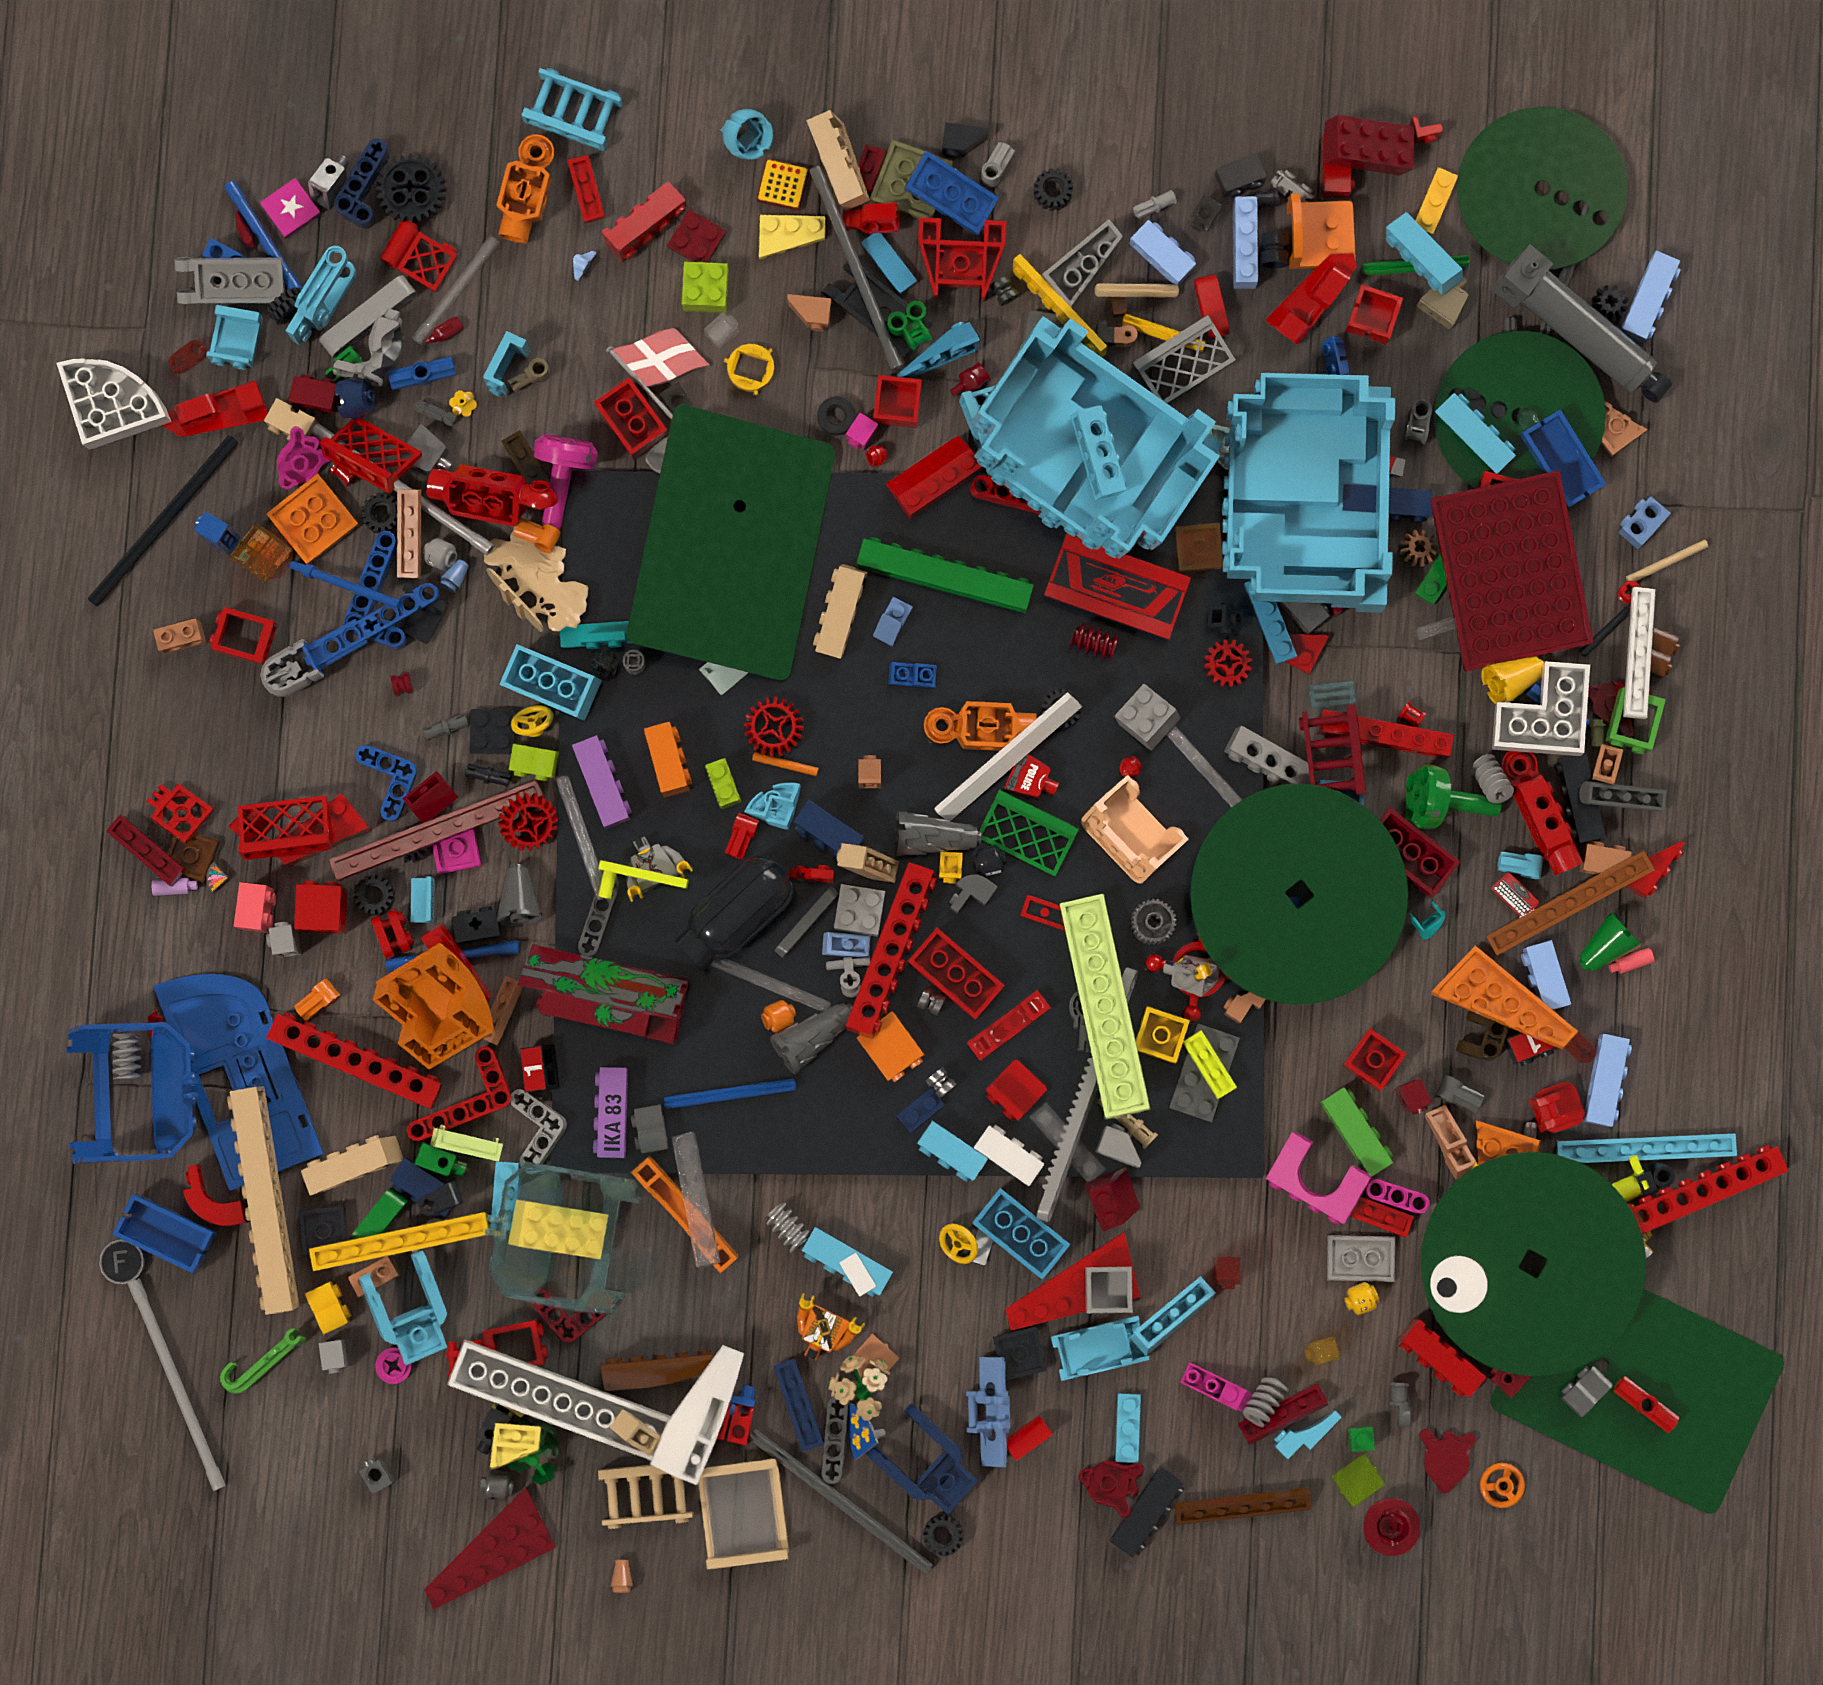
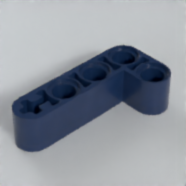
(366, 180)

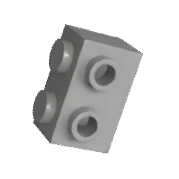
(284, 940)

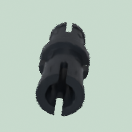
(488, 775)

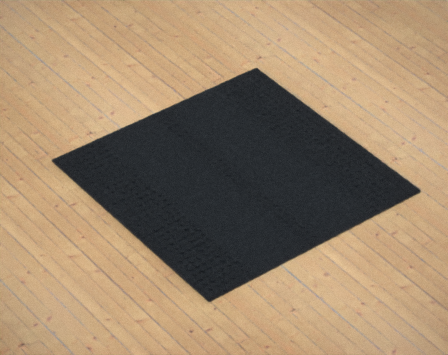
(842, 1104)

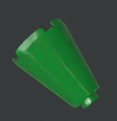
(1607, 944)

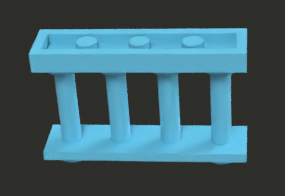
(574, 130)

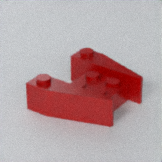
(961, 262)

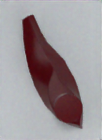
(244, 230)

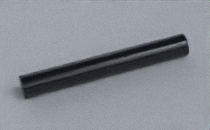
(1605, 631)

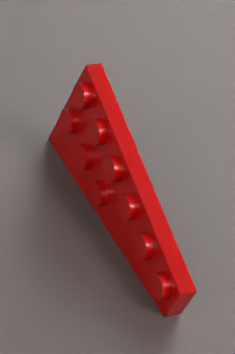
(1066, 1292)

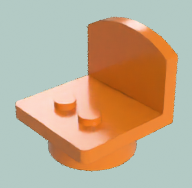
(1319, 230)

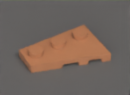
(1618, 430)

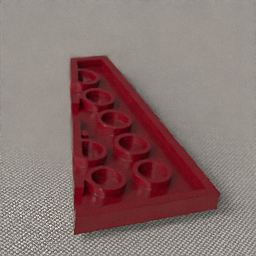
(503, 1545)

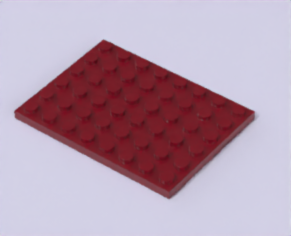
(1511, 570)

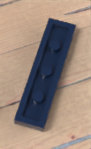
(798, 1405)

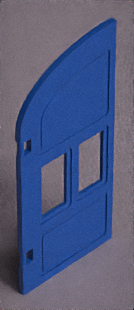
(199, 1013)

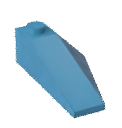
(950, 347)

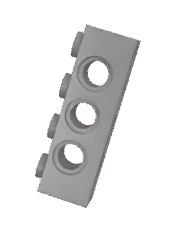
(1237, 752)

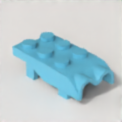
(1098, 1348)

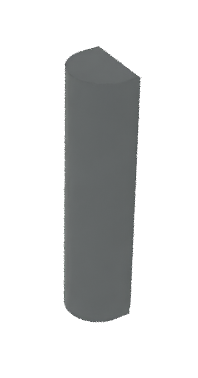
(1623, 796)

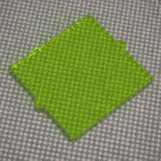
(1358, 1480)

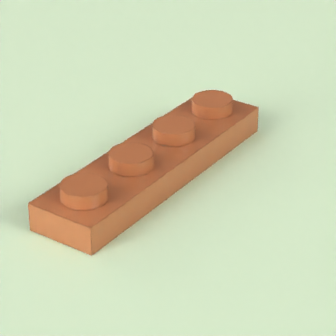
(409, 533)

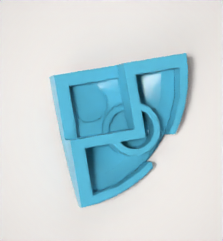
(776, 805)

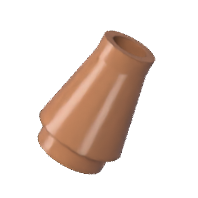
(621, 1577)

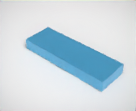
(889, 262)

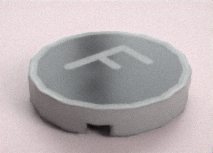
(122, 1262)

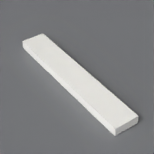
(1639, 653)

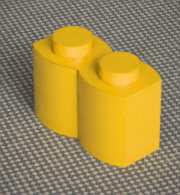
(328, 1307)

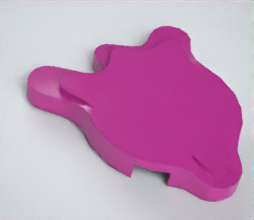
(299, 459)

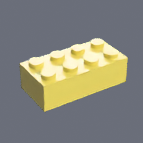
(558, 1229)

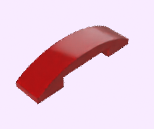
(1008, 1025)

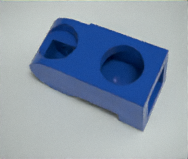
(217, 250)

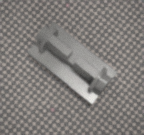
(1287, 182)

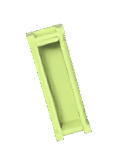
(466, 1144)

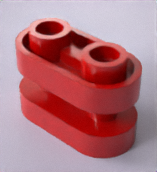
(397, 921)

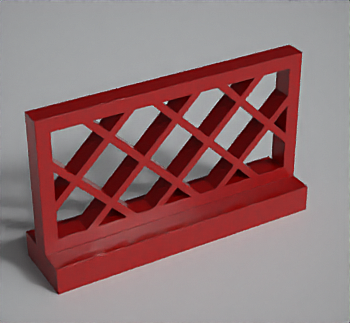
(359, 463)
(280, 845)

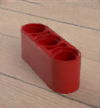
(1211, 304)

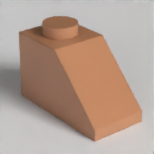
(811, 310)
(1607, 764)
(869, 772)

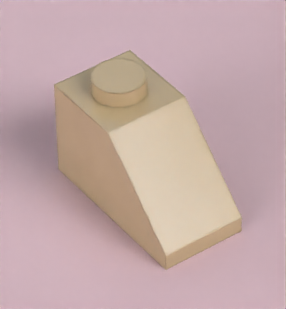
(635, 1432)

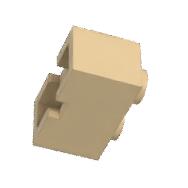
(283, 418)

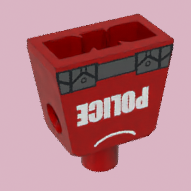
(1030, 778)

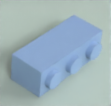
(1163, 252)
(1546, 975)

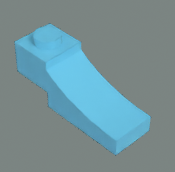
(1289, 1442)

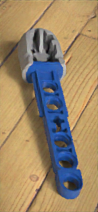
(317, 653)

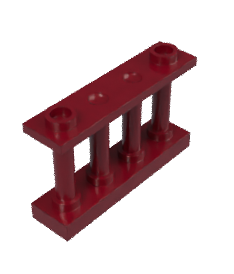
(1351, 740)

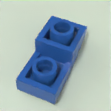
(912, 675)

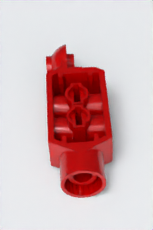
(488, 494)
(1530, 786)

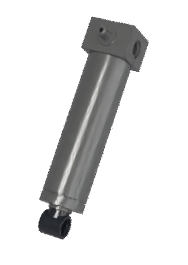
(1580, 324)

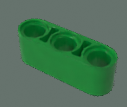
(381, 1215)

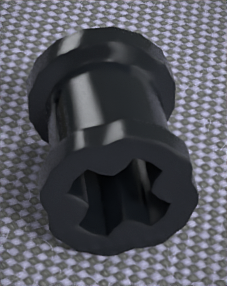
(1267, 198)

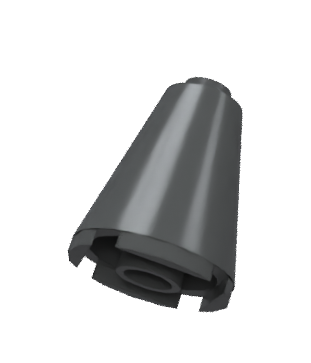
(518, 899)

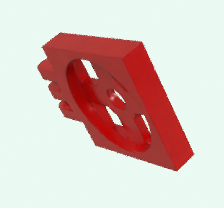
(165, 801)

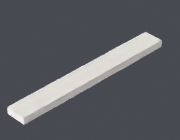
(1008, 757)

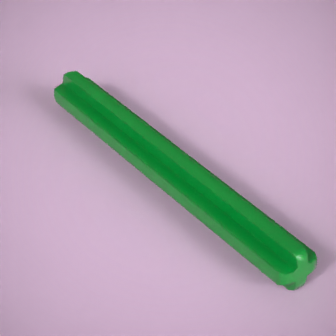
(1402, 266)

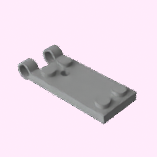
(242, 280)

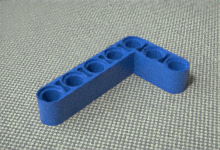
(380, 575)

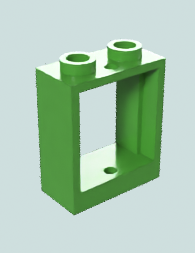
(1637, 746)

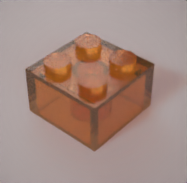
(1199, 547)

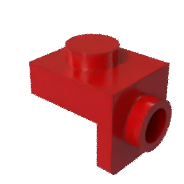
(1428, 134)

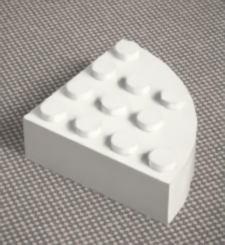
(109, 401)

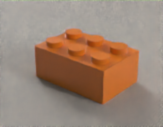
(668, 759)

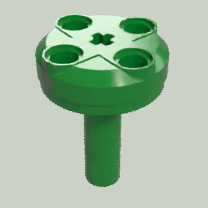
(1431, 797)

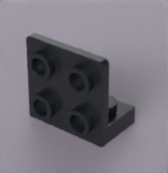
(425, 621)

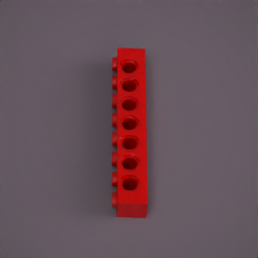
(913, 876)
(280, 1034)
(1772, 1166)

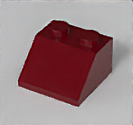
(1112, 1198)

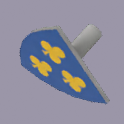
(861, 1433)

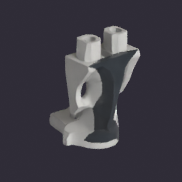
(385, 348)

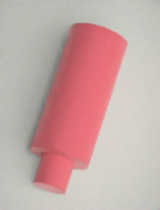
(1632, 961)

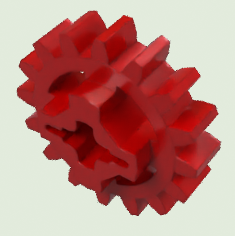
(1227, 654)

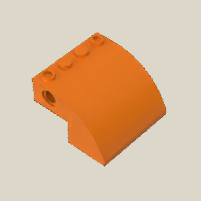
(436, 1004)

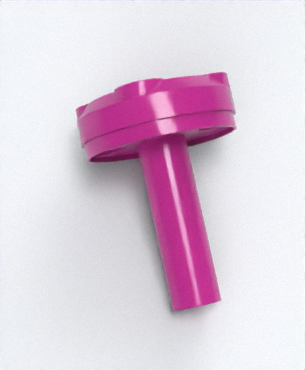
(564, 455)

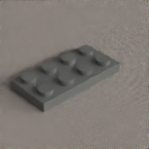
(1192, 1091)

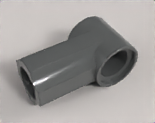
(1455, 1092)

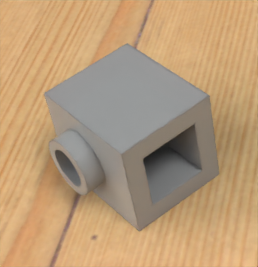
(333, 1356)

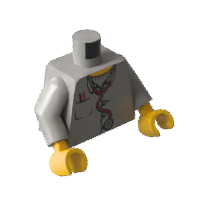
(654, 859)
(1193, 974)

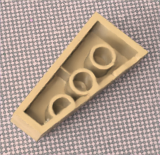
(840, 610)
(351, 1164)

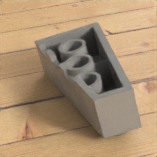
(1079, 265)

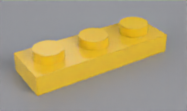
(1436, 200)

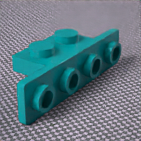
(595, 635)

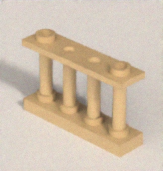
(633, 1474)

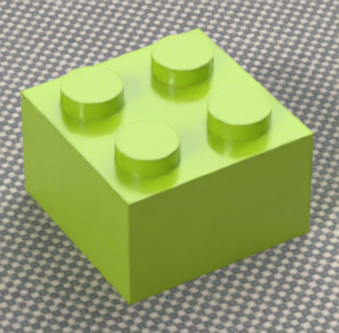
(705, 287)

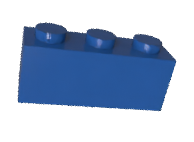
(216, 533)

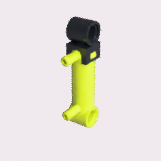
(1644, 1180)

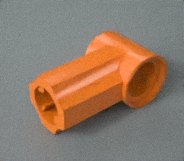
(541, 536)
(322, 996)

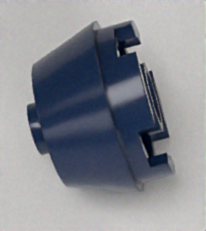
(355, 398)

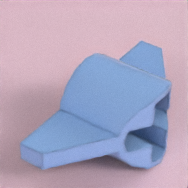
(581, 263)

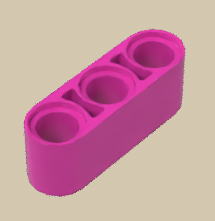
(1407, 1196)

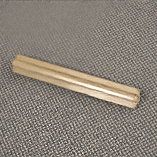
(1136, 290)

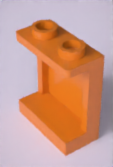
(892, 1048)

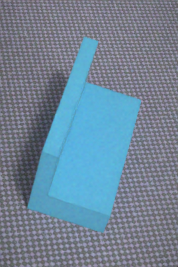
(422, 900)

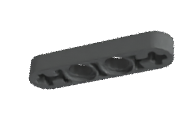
(603, 917)
(806, 922)
(838, 1439)

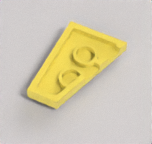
(788, 232)

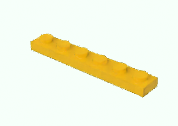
(1053, 301)

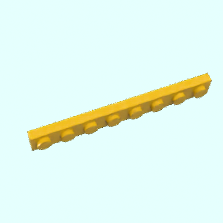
(398, 1241)

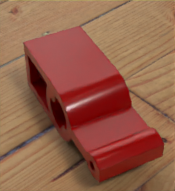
(873, 218)

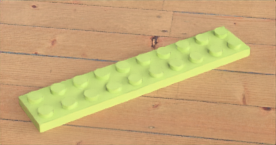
(1104, 1006)

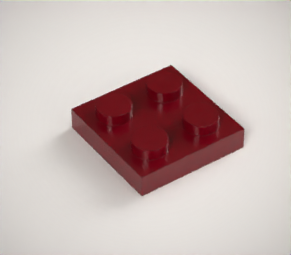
(696, 238)

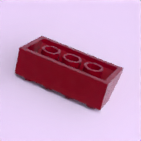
(1424, 860)

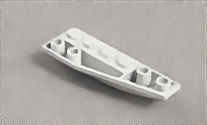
(698, 1419)

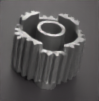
(1143, 914)

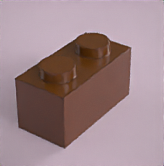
(1117, 307)

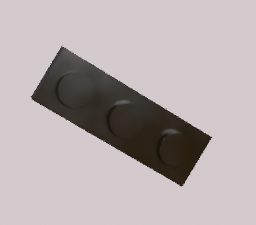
(523, 458)

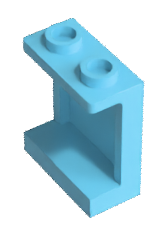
(235, 337)
(507, 348)

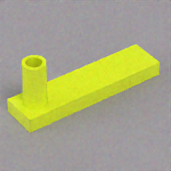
(611, 870)

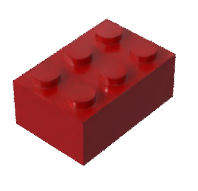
(631, 418)

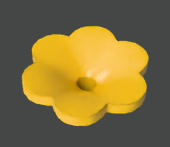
(463, 408)

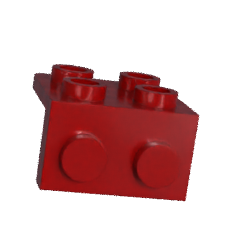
(1015, 1090)

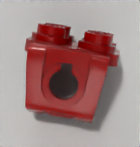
(1557, 1107)

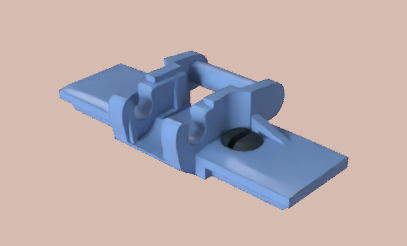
(997, 1403)

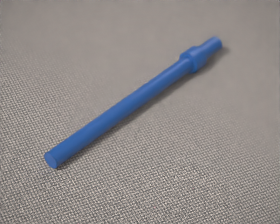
(312, 572)

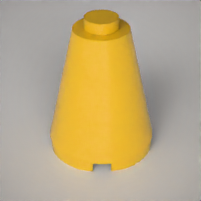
(1511, 678)

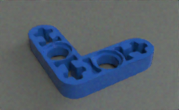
(398, 778)

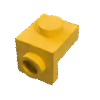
(950, 867)

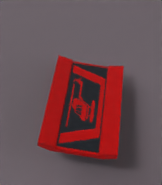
(1118, 588)

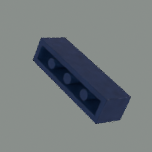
(1402, 502)

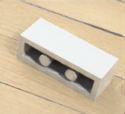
(1009, 1154)

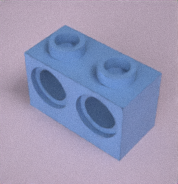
(1646, 524)

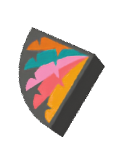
(215, 877)

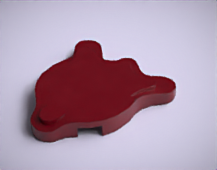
(1603, 702)
(1446, 1459)
(1111, 1484)

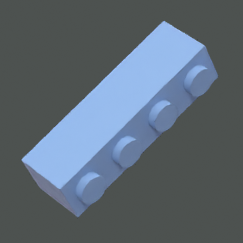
(1245, 243)
(1649, 297)
(1606, 1080)

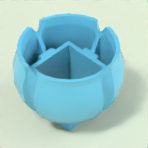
(754, 140)

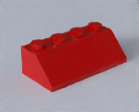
(934, 477)

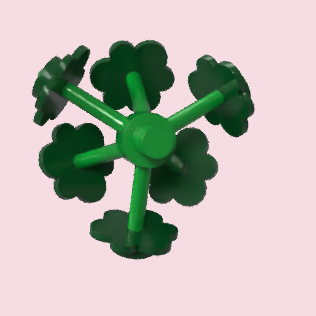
(548, 1447)

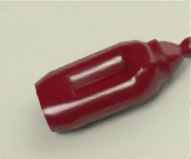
(445, 330)

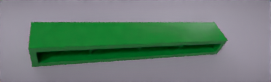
(945, 575)

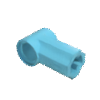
(1527, 865)

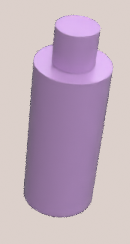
(182, 886)

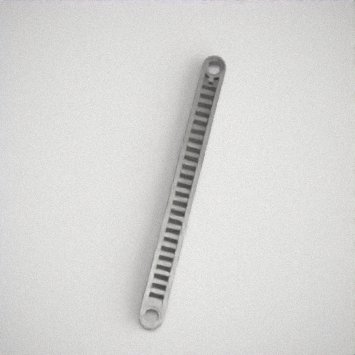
(1076, 1124)

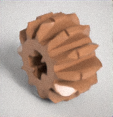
(1409, 546)

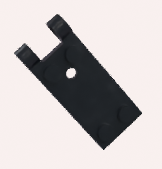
(887, 303)

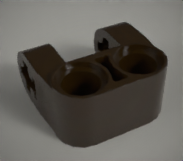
(1488, 1039)

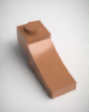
(1239, 1005)
(1450, 1141)

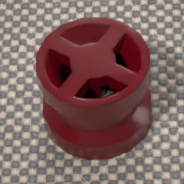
(401, 684)

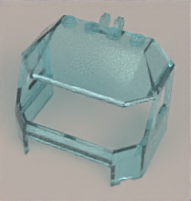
(523, 1270)

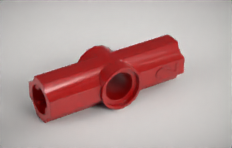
(1656, 1413)

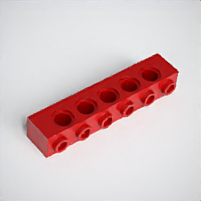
(1393, 736)

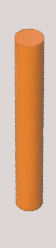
(785, 764)

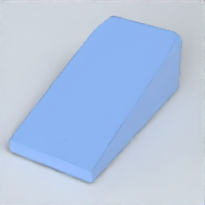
(846, 945)

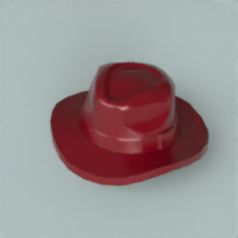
(1391, 1527)

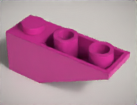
(1216, 1387)

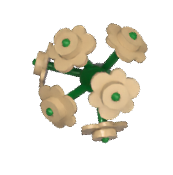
(863, 1389)

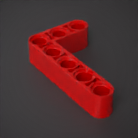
(991, 494)
(469, 1105)

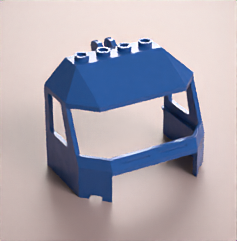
(169, 1088)

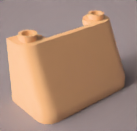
(1131, 831)

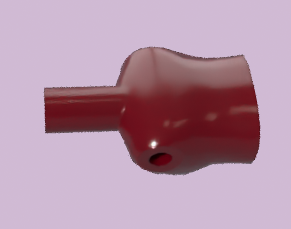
(971, 379)

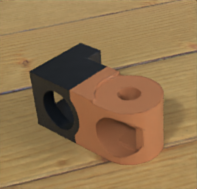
(1116, 336)

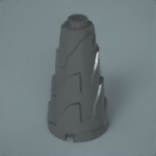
(923, 835)
(804, 1041)

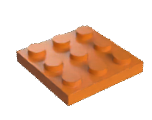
(312, 519)

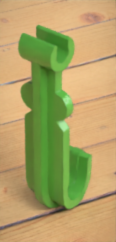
(262, 1366)

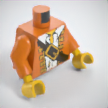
(824, 1328)

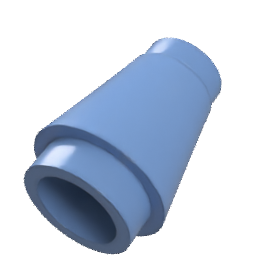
(454, 576)

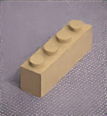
(867, 863)

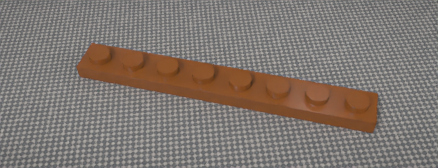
(1570, 902)

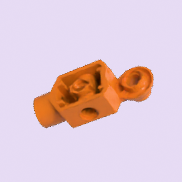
(525, 189)
(978, 725)

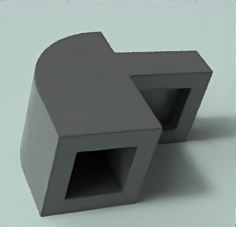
(975, 887)

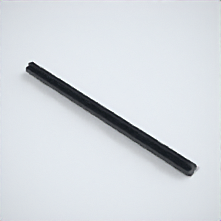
(162, 520)

